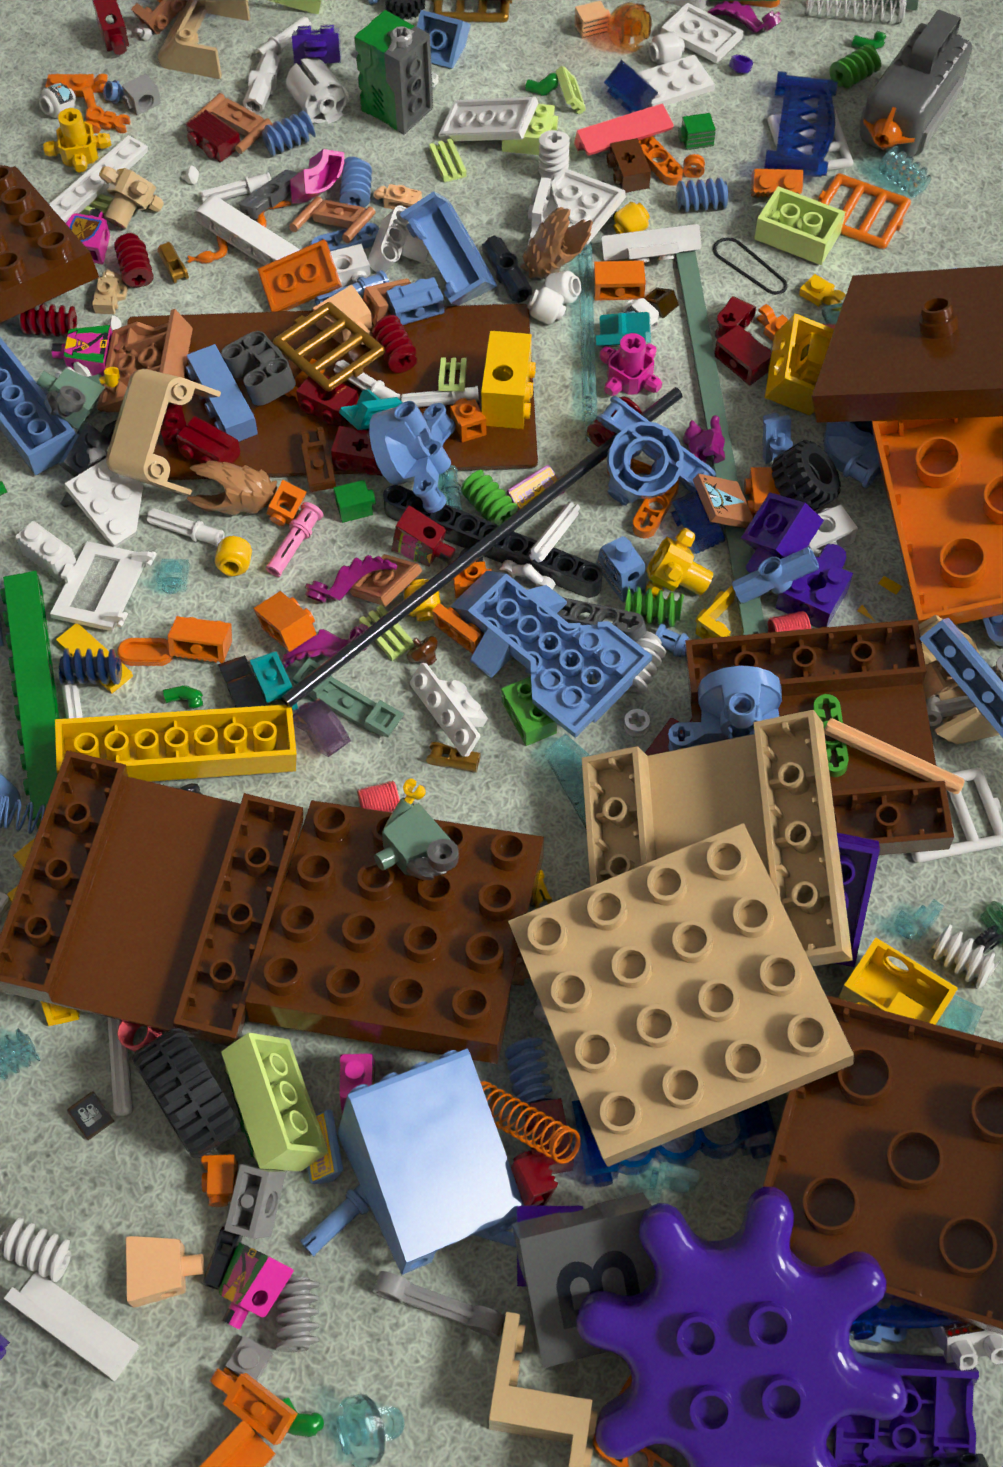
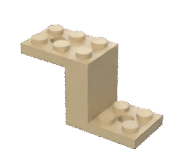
(534, 1411)

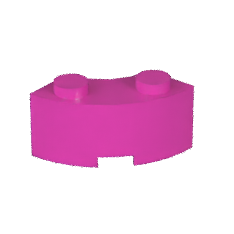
(319, 177)

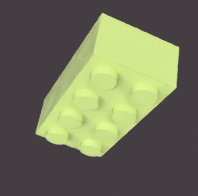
(274, 1102)

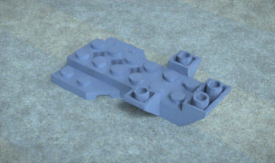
(525, 622)

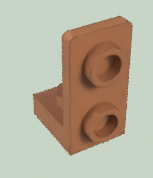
(161, 16)
(376, 298)

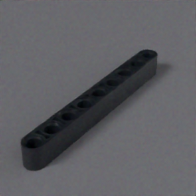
(458, 521)

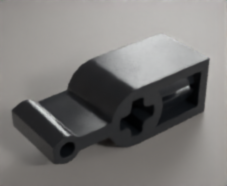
(242, 683)

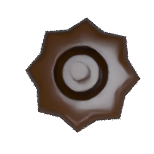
(423, 651)

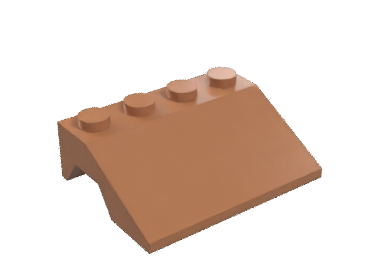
(145, 347)

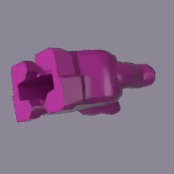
(707, 442)

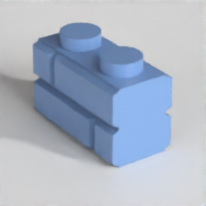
(415, 301)

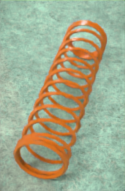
(553, 1139)

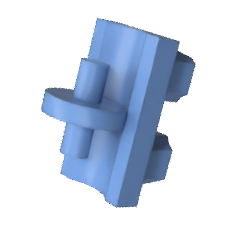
(776, 436)

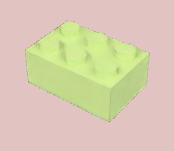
(799, 225)

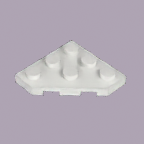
(586, 198)
(108, 501)

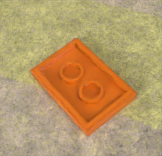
(299, 277)

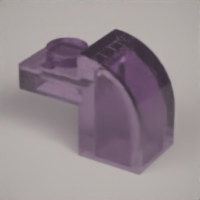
(321, 726)

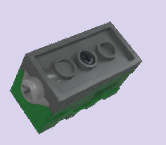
(394, 71)

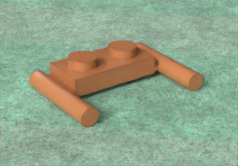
(238, 118)
(335, 214)

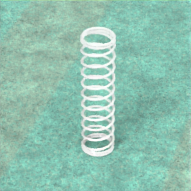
(902, 6)

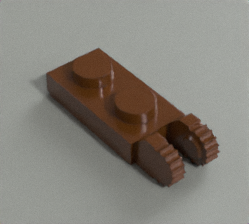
(317, 462)

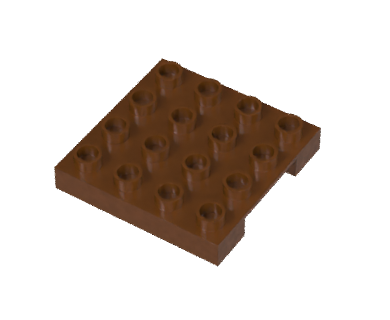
(36, 248)
(880, 689)
(147, 900)
(393, 952)

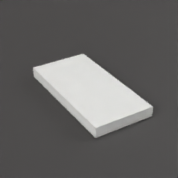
(488, 119)

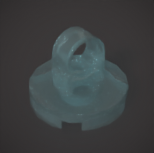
(363, 1430)

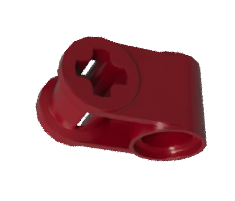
(733, 314)

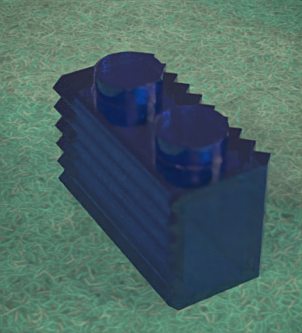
(630, 87)
(692, 515)

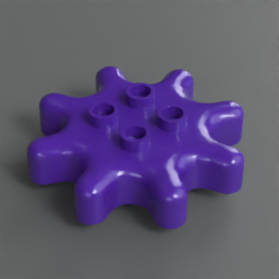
(739, 1345)

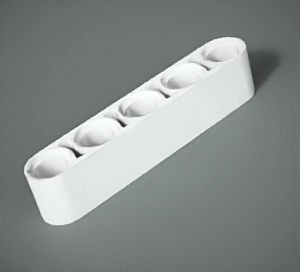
(242, 231)

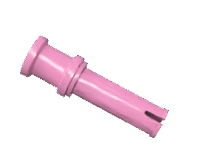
(298, 532)

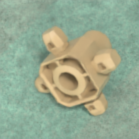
(130, 194)

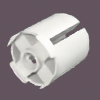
(316, 89)

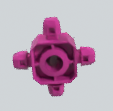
(630, 366)

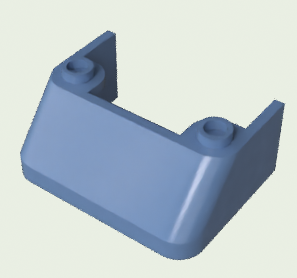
(450, 246)

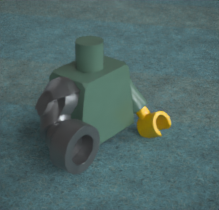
(75, 395)
(415, 839)

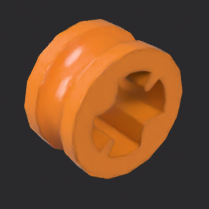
(693, 172)

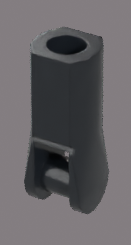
(220, 1261)

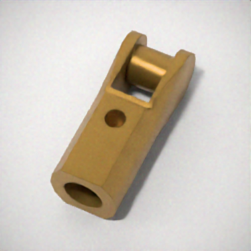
(172, 262)
(455, 759)

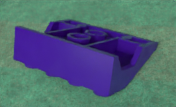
(933, 1424)

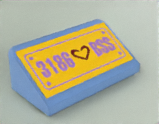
(330, 1165)

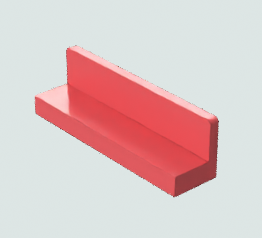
(630, 126)

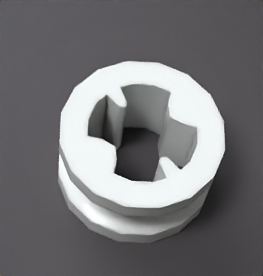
(632, 729)

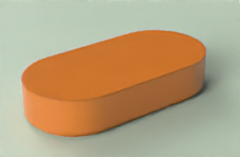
(144, 652)

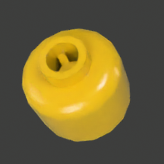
(631, 218)
(233, 555)
(424, 611)

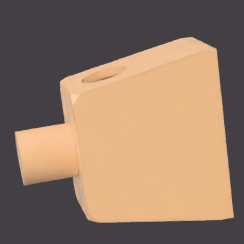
(353, 306)
(158, 1269)

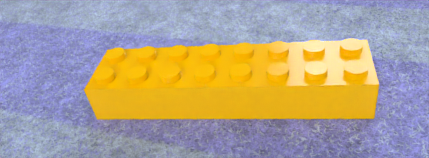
(186, 742)

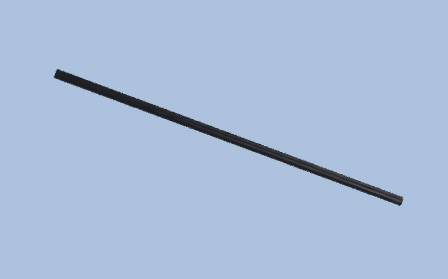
(464, 561)

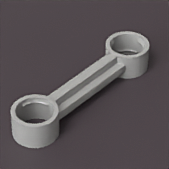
(474, 1317)

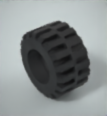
(806, 475)

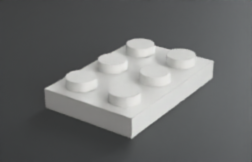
(703, 32)
(678, 80)

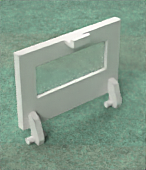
(100, 586)

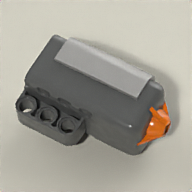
(917, 87)

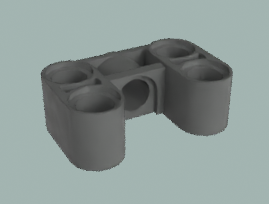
(263, 366)

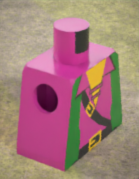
(86, 346)
(252, 1284)

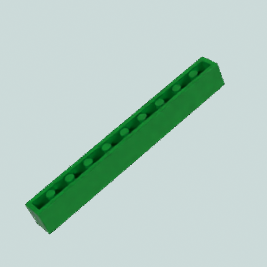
(33, 684)

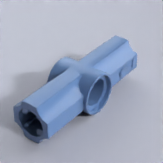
(775, 575)

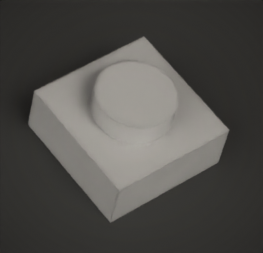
(249, 1358)

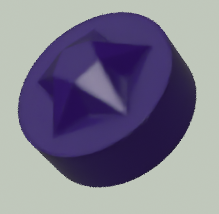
(741, 64)

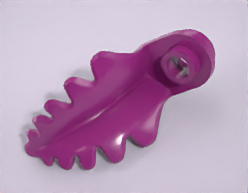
(746, 15)
(347, 578)
(322, 643)

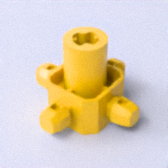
(76, 141)
(674, 566)

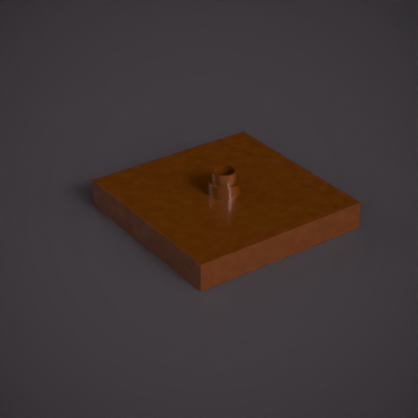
(916, 348)
(902, 1163)

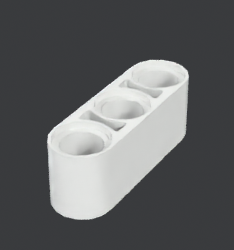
(389, 241)

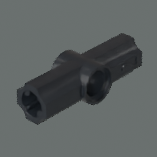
(507, 269)

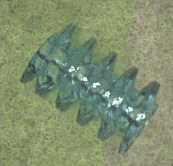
(904, 172)
(15, 1052)

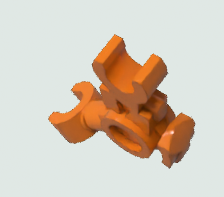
(100, 118)

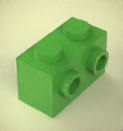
(527, 718)

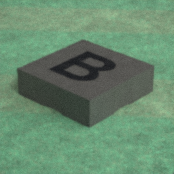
(574, 1256)

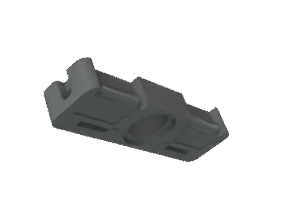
(267, 195)

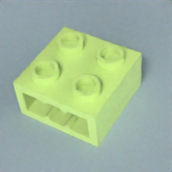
(542, 121)

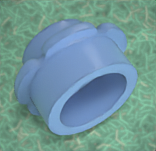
(113, 91)

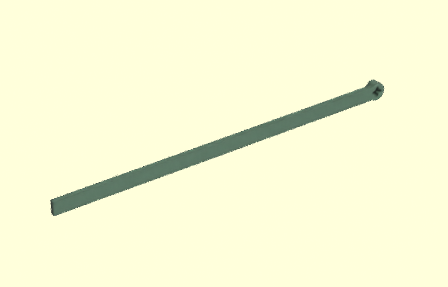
(712, 404)

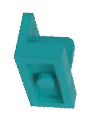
(616, 326)
(367, 405)
(271, 677)

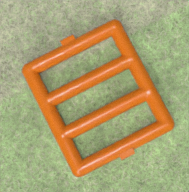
(881, 196)

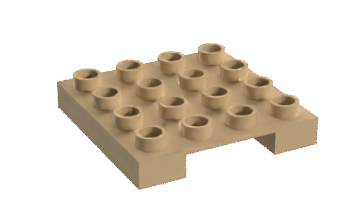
(767, 780)
(679, 994)

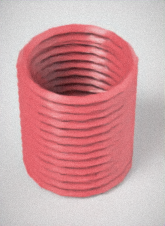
(789, 622)
(379, 797)
(126, 1035)

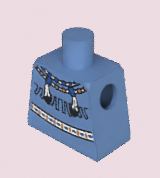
(622, 567)

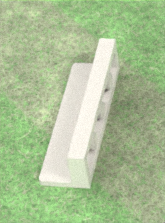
(74, 1325)

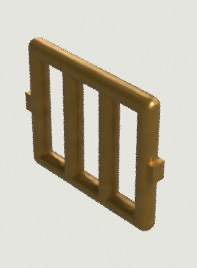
(480, 16)
(314, 370)

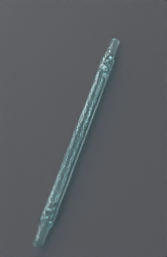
(588, 369)

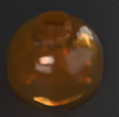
(629, 21)

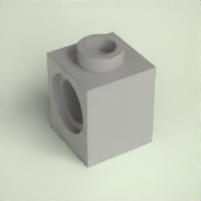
(141, 94)

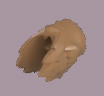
(555, 244)
(244, 488)

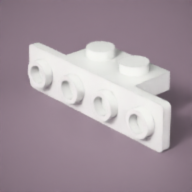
(543, 204)
(654, 242)
(451, 708)

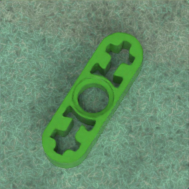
(841, 748)

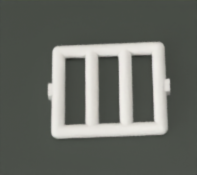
(839, 145)
(973, 843)

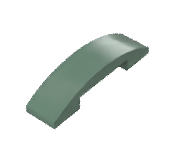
(352, 705)

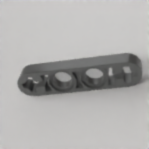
(599, 613)

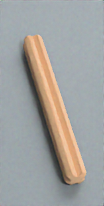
(892, 755)

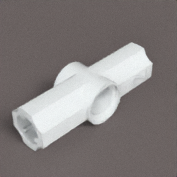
(262, 82)

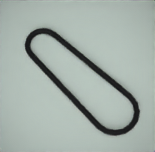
(745, 274)

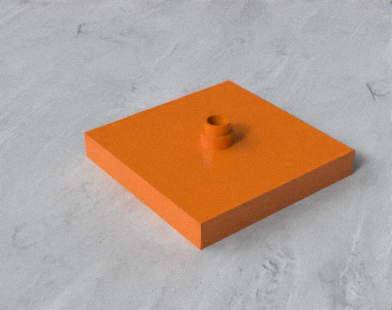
(947, 512)

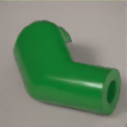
(877, 41)
(184, 692)

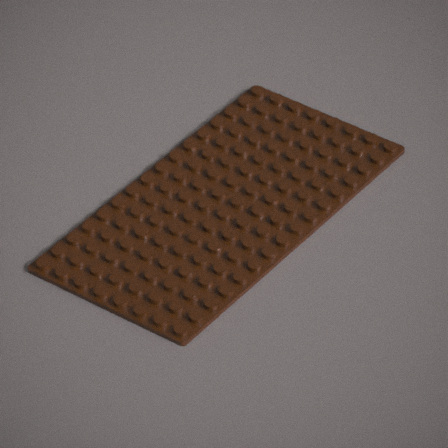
(277, 447)

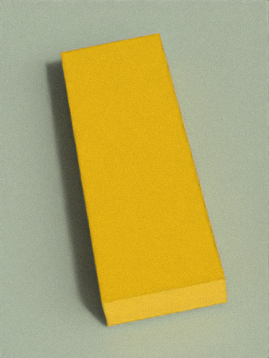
(79, 638)

